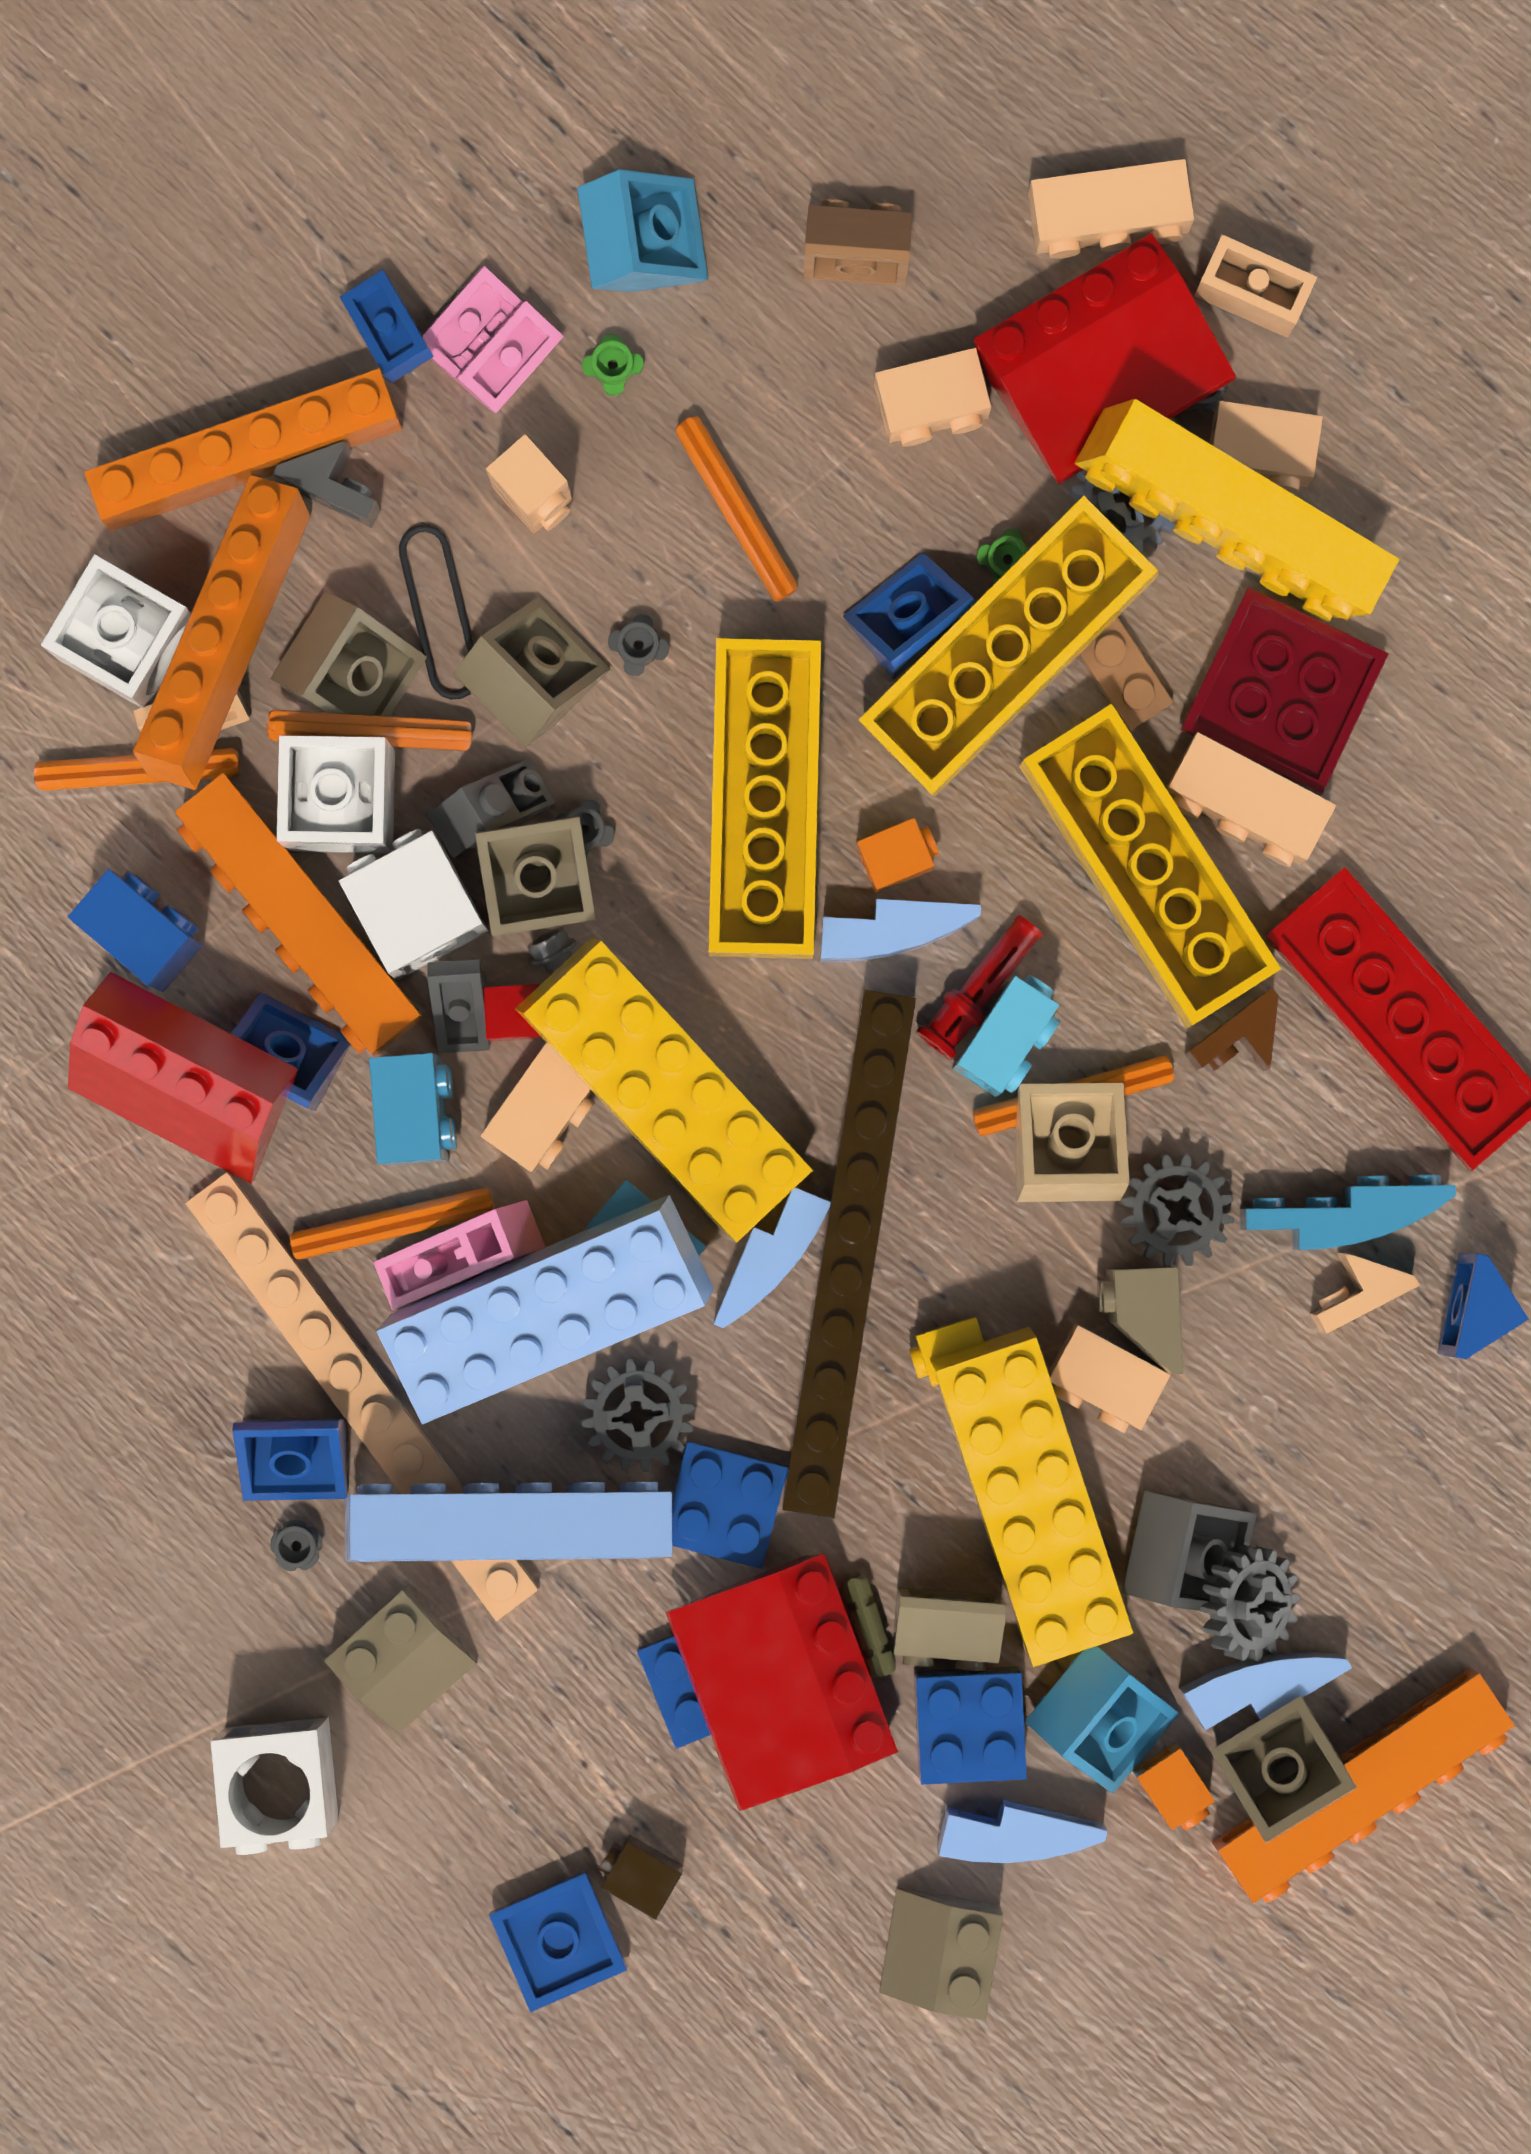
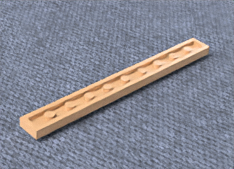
(342, 1369)

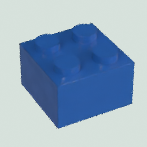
(135, 930)
(970, 1725)

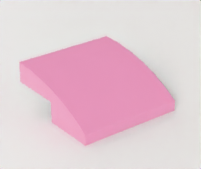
(490, 339)

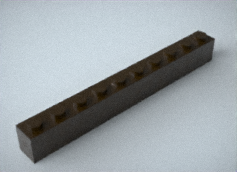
(848, 1254)

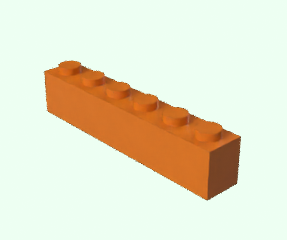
(242, 447)
(222, 632)
(298, 915)
(1388, 1772)

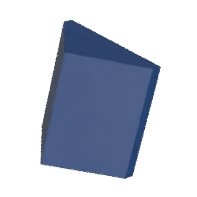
(908, 614)
(297, 1041)
(1478, 1308)
(292, 1458)

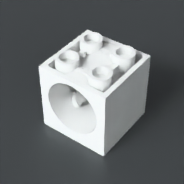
(118, 632)
(336, 794)
(412, 903)
(306, 1746)

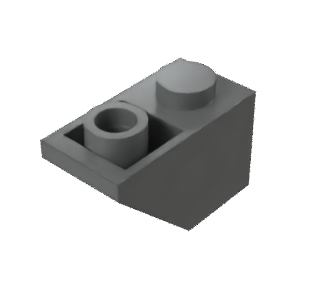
(489, 804)

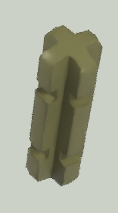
(868, 1626)

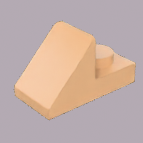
(1373, 1285)

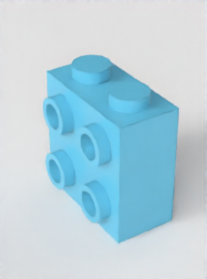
(1014, 1025)

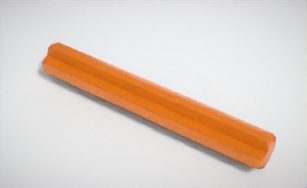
(736, 508)
(398, 730)
(119, 771)
(1135, 1079)
(391, 1223)

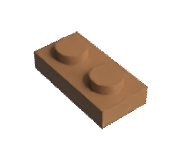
(1125, 676)

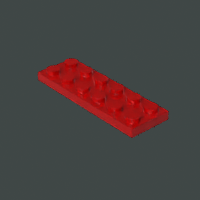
(1405, 1018)

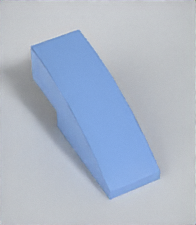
(896, 929)
(772, 1256)
(1260, 1684)
(1016, 1835)

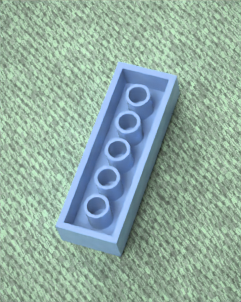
(546, 1309)
(508, 1525)

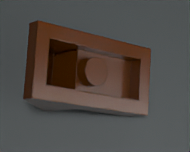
(1251, 1026)

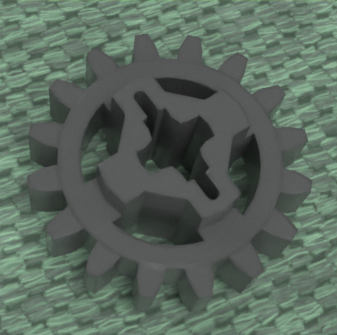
(1190, 1191)
(641, 1438)
(1250, 1603)

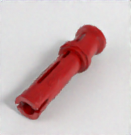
(966, 1006)

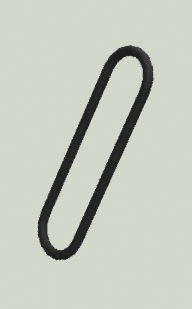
(416, 609)

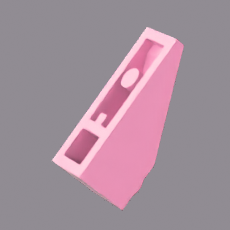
(459, 1254)

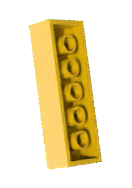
(1235, 511)
(1009, 646)
(764, 798)
(1149, 866)
(664, 1089)
(1031, 1496)

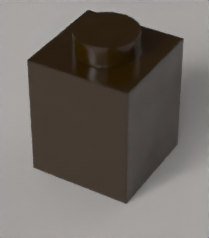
(640, 1875)

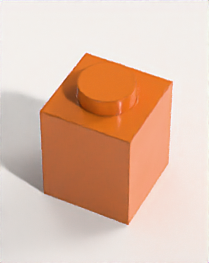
(897, 854)
(1175, 1788)

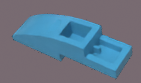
(1367, 1212)

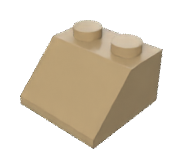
(1071, 1142)

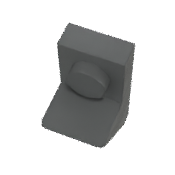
(317, 479)
(458, 1005)

